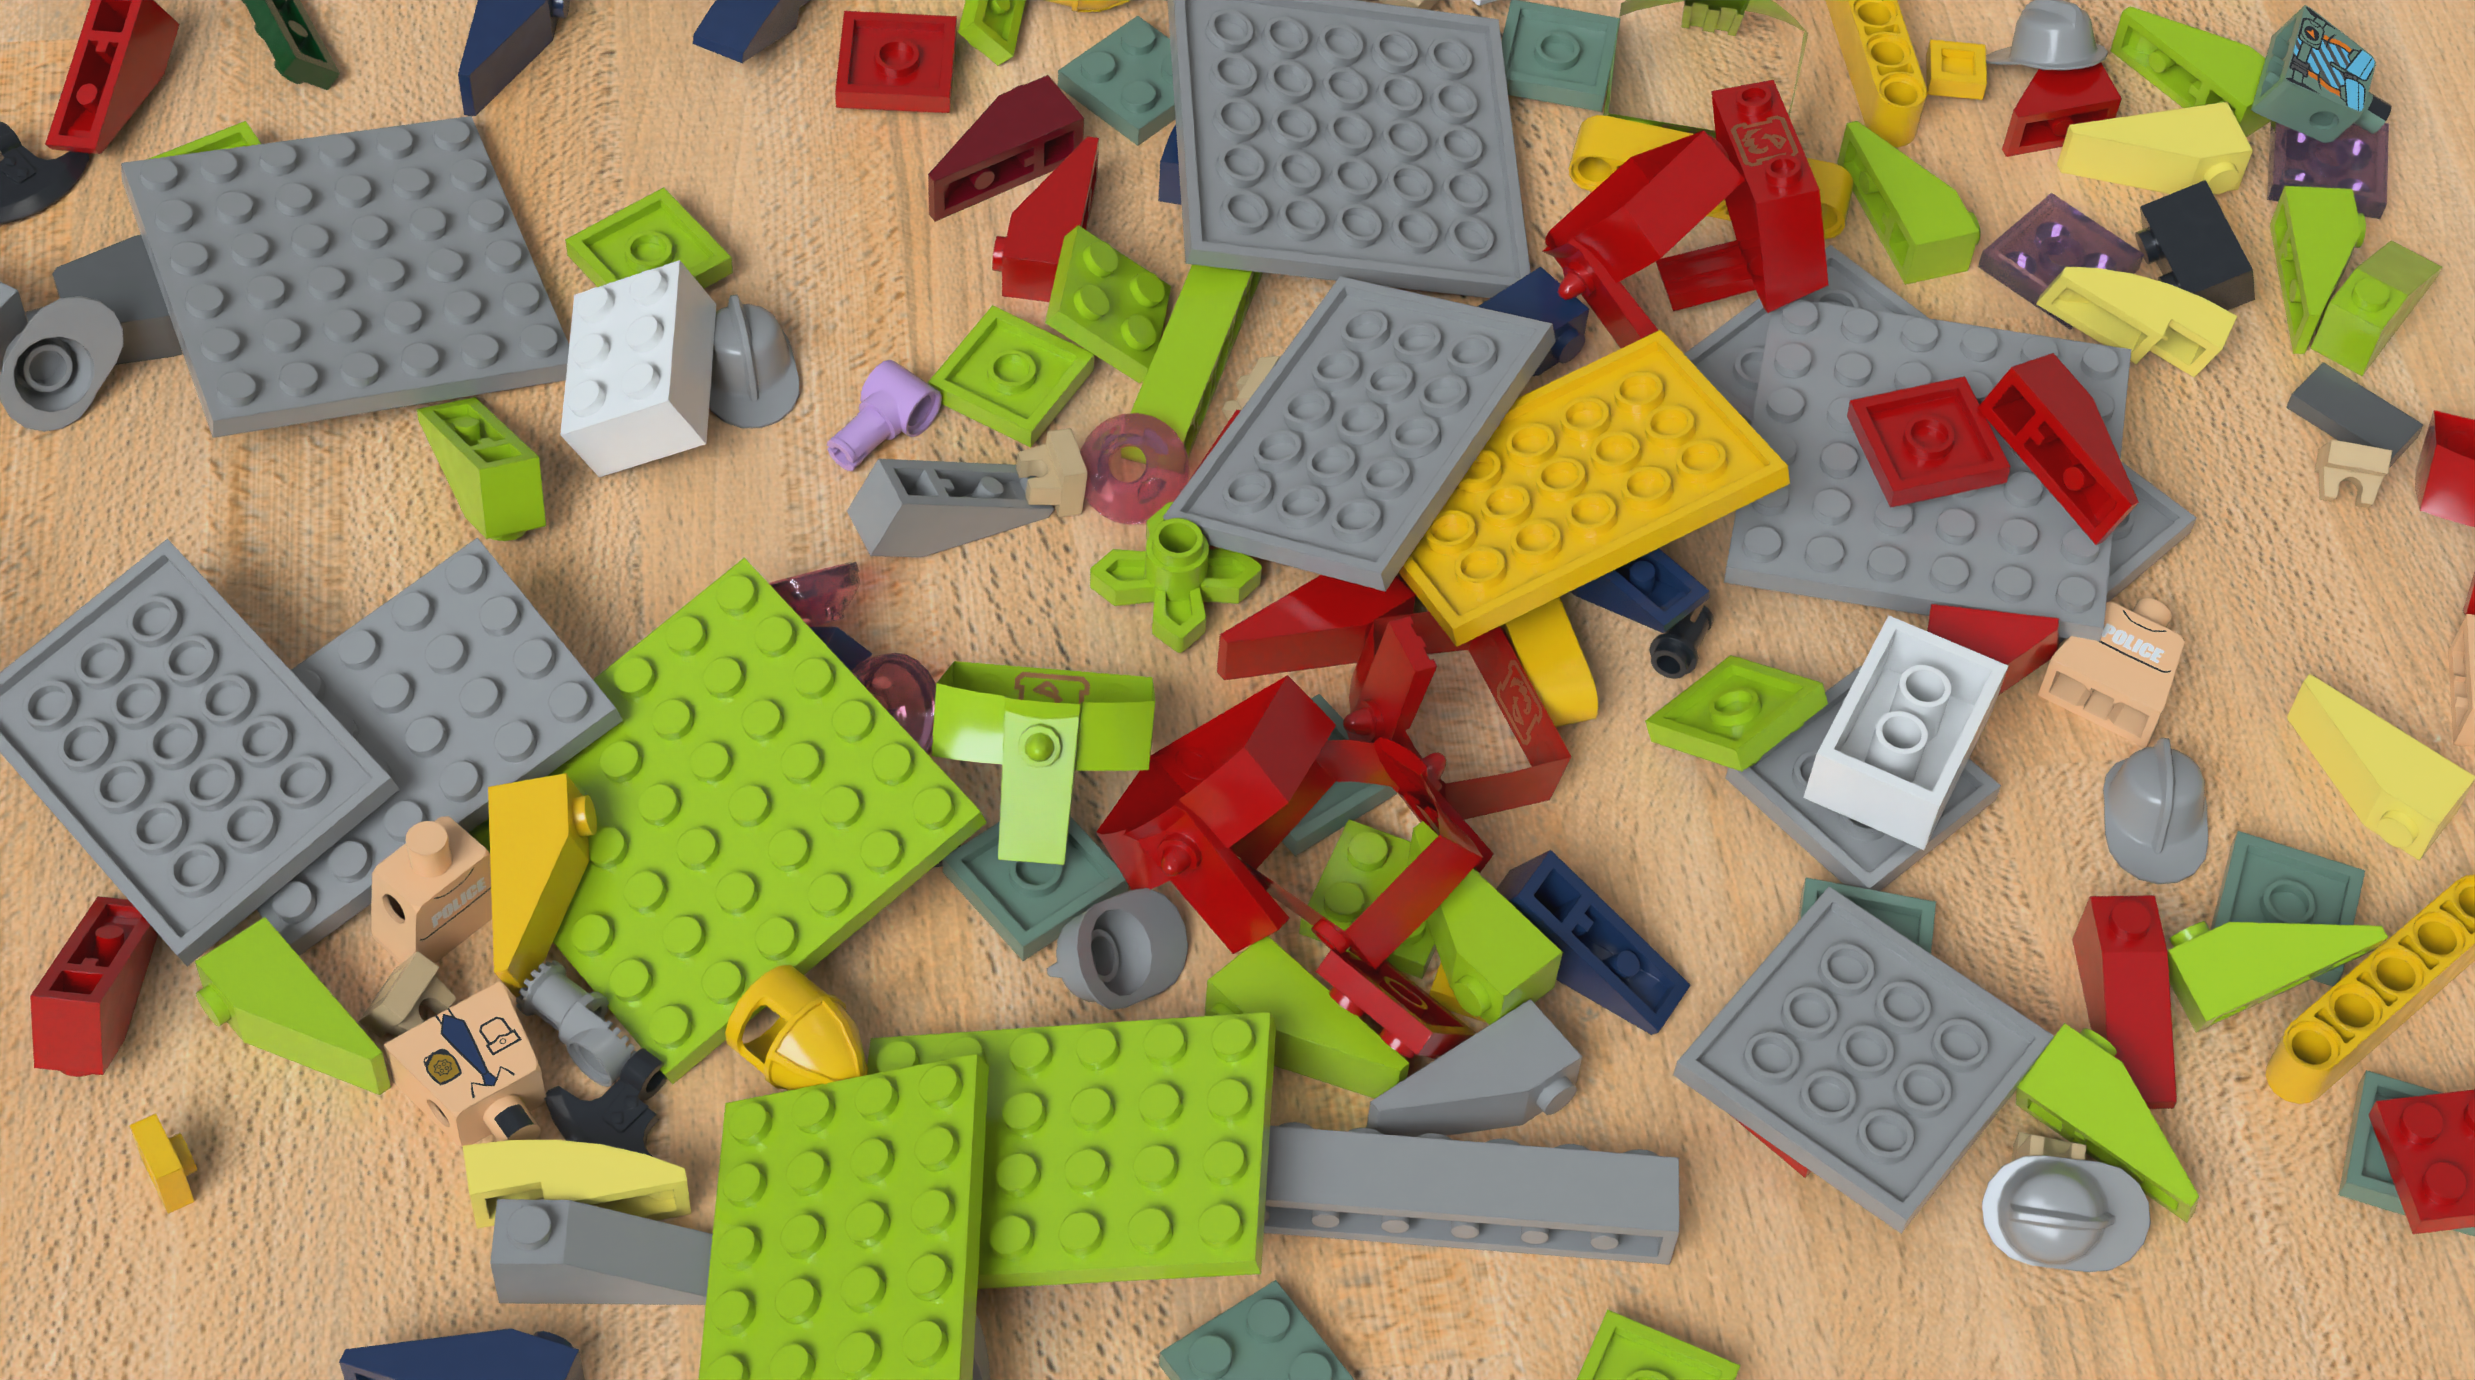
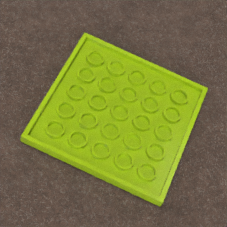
(740, 816)

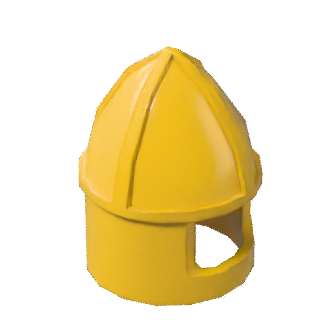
(810, 1040)

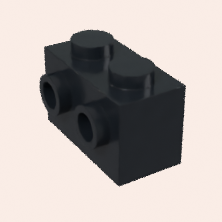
(2196, 247)

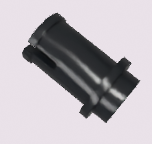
(1676, 650)

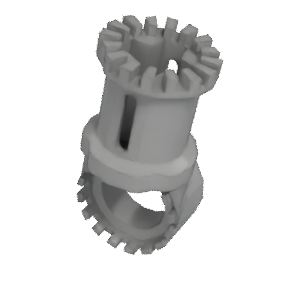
(579, 1022)

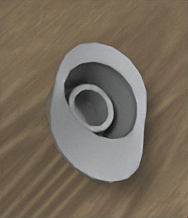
(2051, 38)
(59, 362)
(751, 367)
(2156, 814)
(1122, 949)
(2066, 1213)

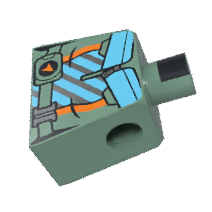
(2318, 80)

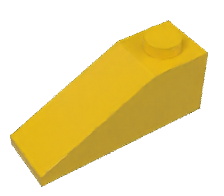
(536, 865)

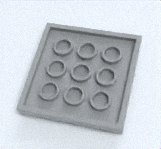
(1863, 1058)

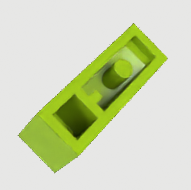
(2191, 64)
(1909, 208)
(2312, 246)
(2373, 306)
(486, 467)
(1487, 945)
(2250, 962)
(285, 1009)
(1311, 1029)
(2094, 1102)

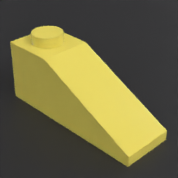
(2161, 149)
(2381, 772)

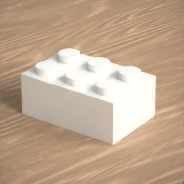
(639, 369)
(1905, 732)

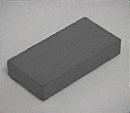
(2353, 412)

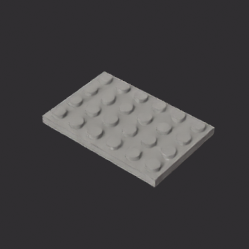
(1362, 431)
(449, 696)
(182, 751)

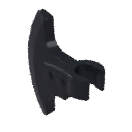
(31, 182)
(618, 1116)

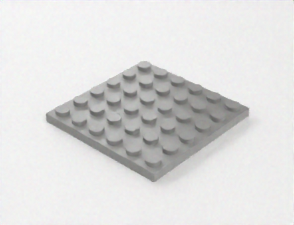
(1347, 143)
(344, 274)
(1971, 549)

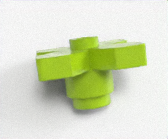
(1176, 576)

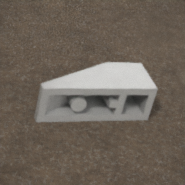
(938, 505)
(1485, 1082)
(594, 1256)

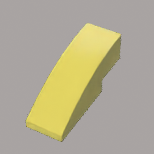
(2140, 315)
(573, 1172)

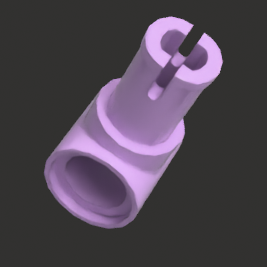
(890, 404)

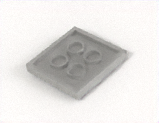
(1844, 846)

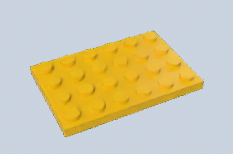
(1587, 484)

